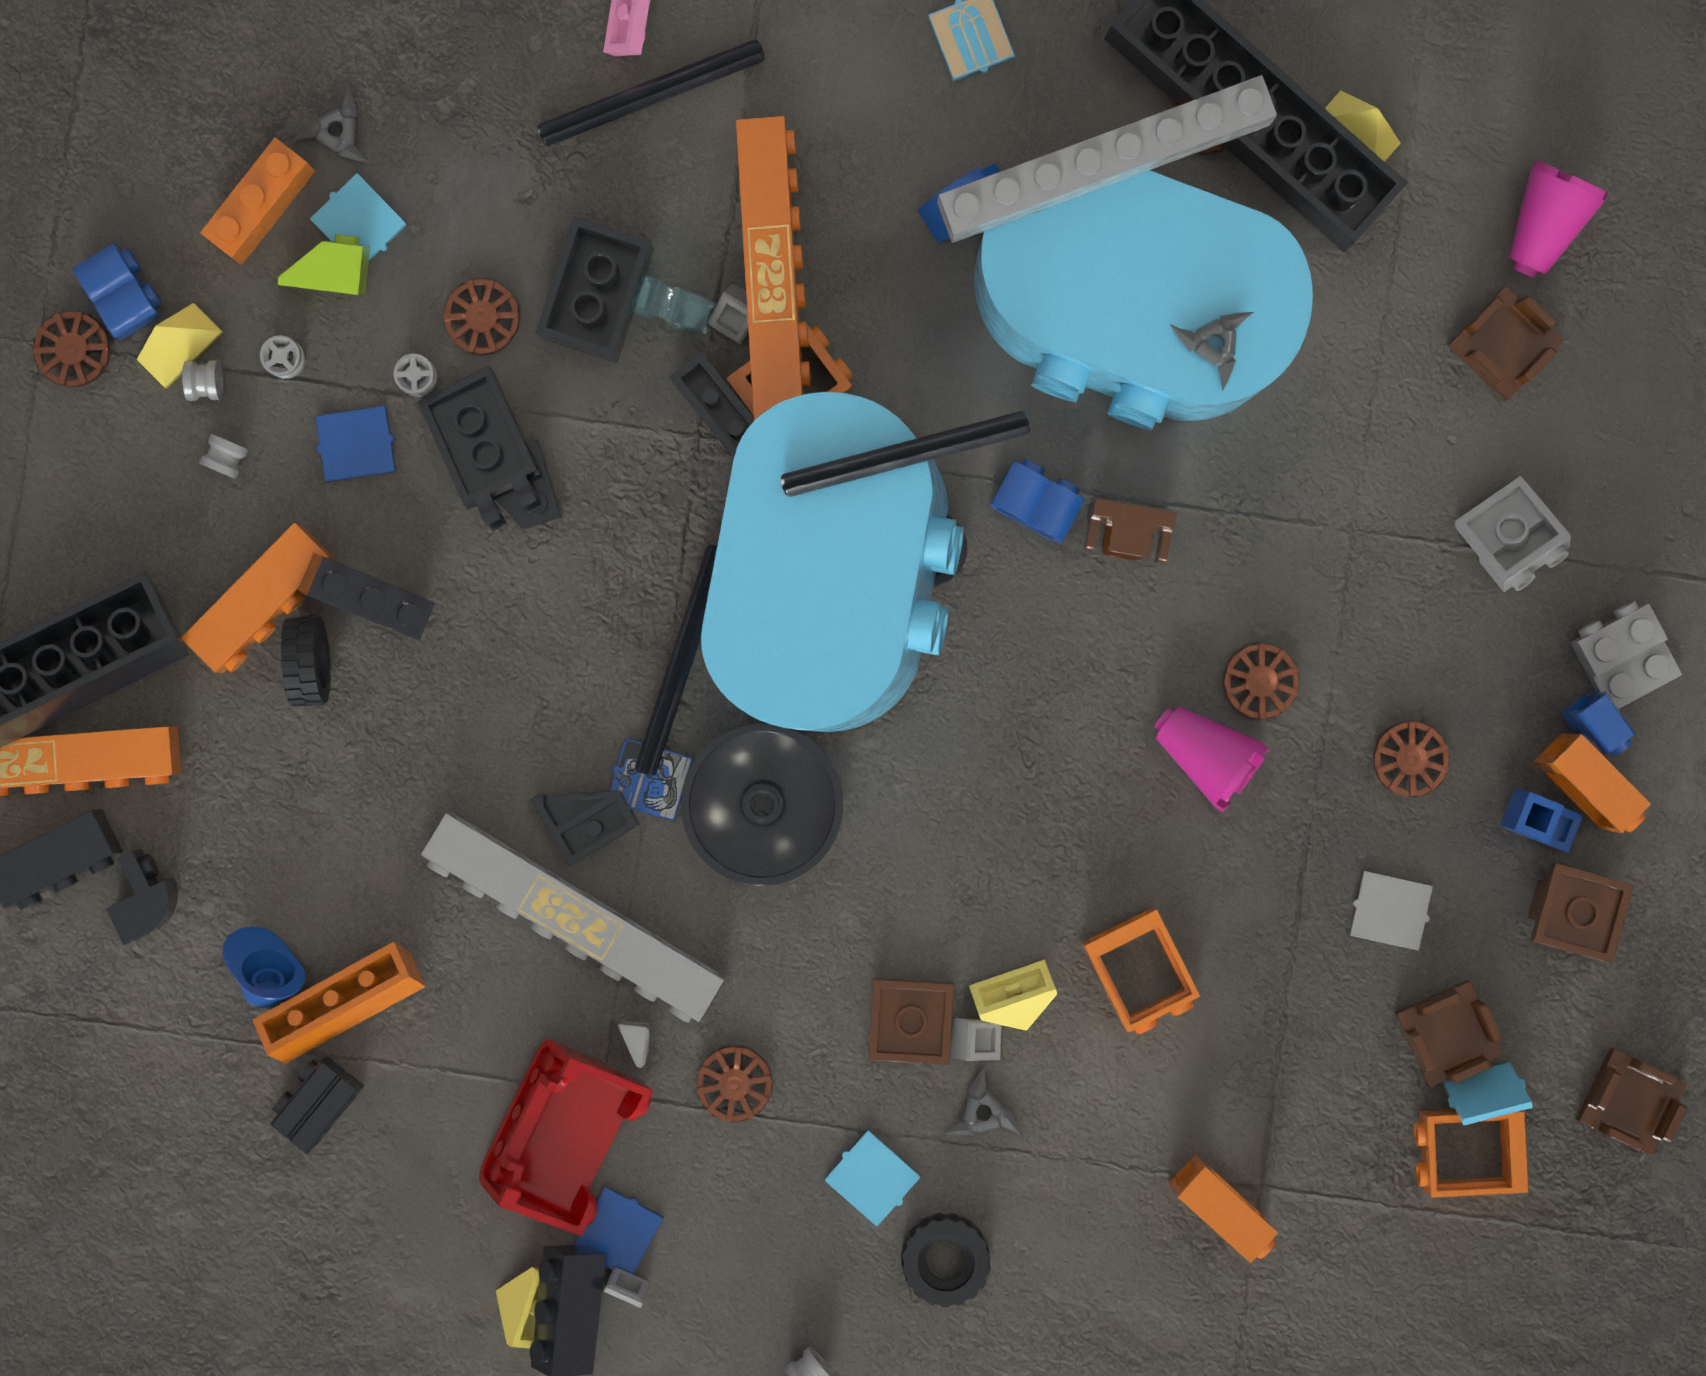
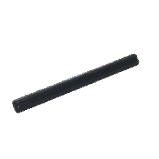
(651, 92)
(905, 453)
(677, 670)

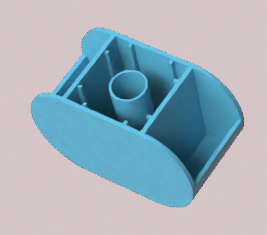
(1105, 274)
(828, 590)

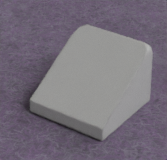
(731, 314)
(637, 1039)
(975, 1039)
(627, 1287)

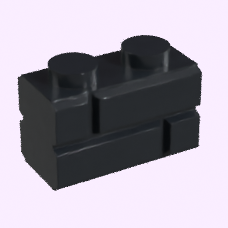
(316, 1103)

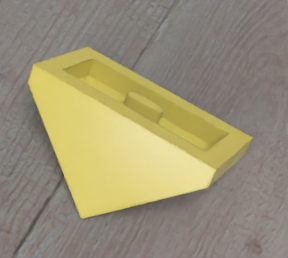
(1365, 123)
(176, 341)
(1015, 996)
(517, 1306)

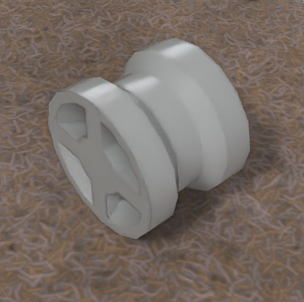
(276, 351)
(408, 374)
(202, 380)
(223, 456)
(809, 1365)

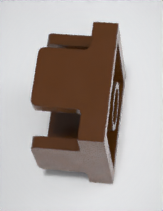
(1507, 342)
(1129, 530)
(1579, 912)
(1451, 1034)
(1634, 1102)

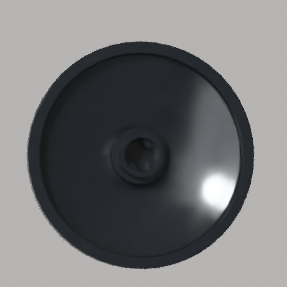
(762, 804)

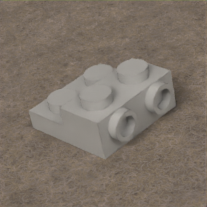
(1514, 535)
(1626, 654)

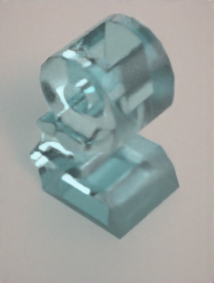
(674, 305)

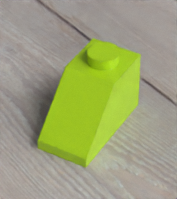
(331, 267)

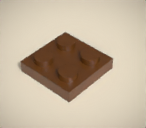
(911, 1021)

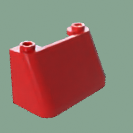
(559, 1136)

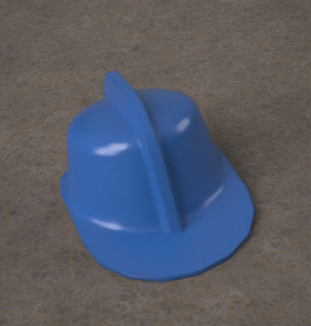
(262, 966)

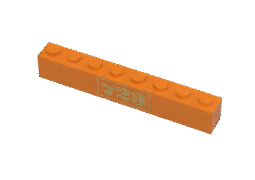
(772, 261)
(90, 757)

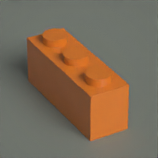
(258, 201)

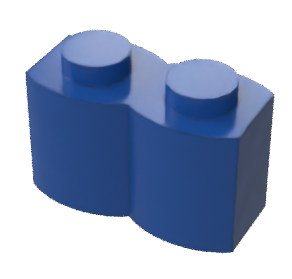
(117, 291)
(1037, 501)
(1599, 722)

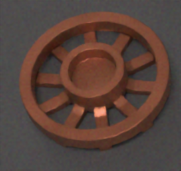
(481, 316)
(71, 349)
(1261, 681)
(1411, 759)
(734, 1083)

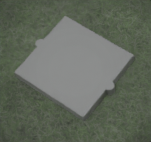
(1390, 910)

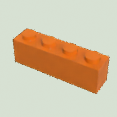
(255, 601)
(338, 1003)

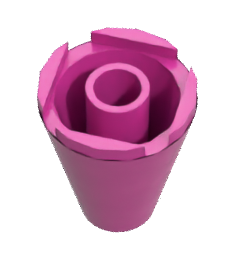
(1551, 217)
(1210, 753)

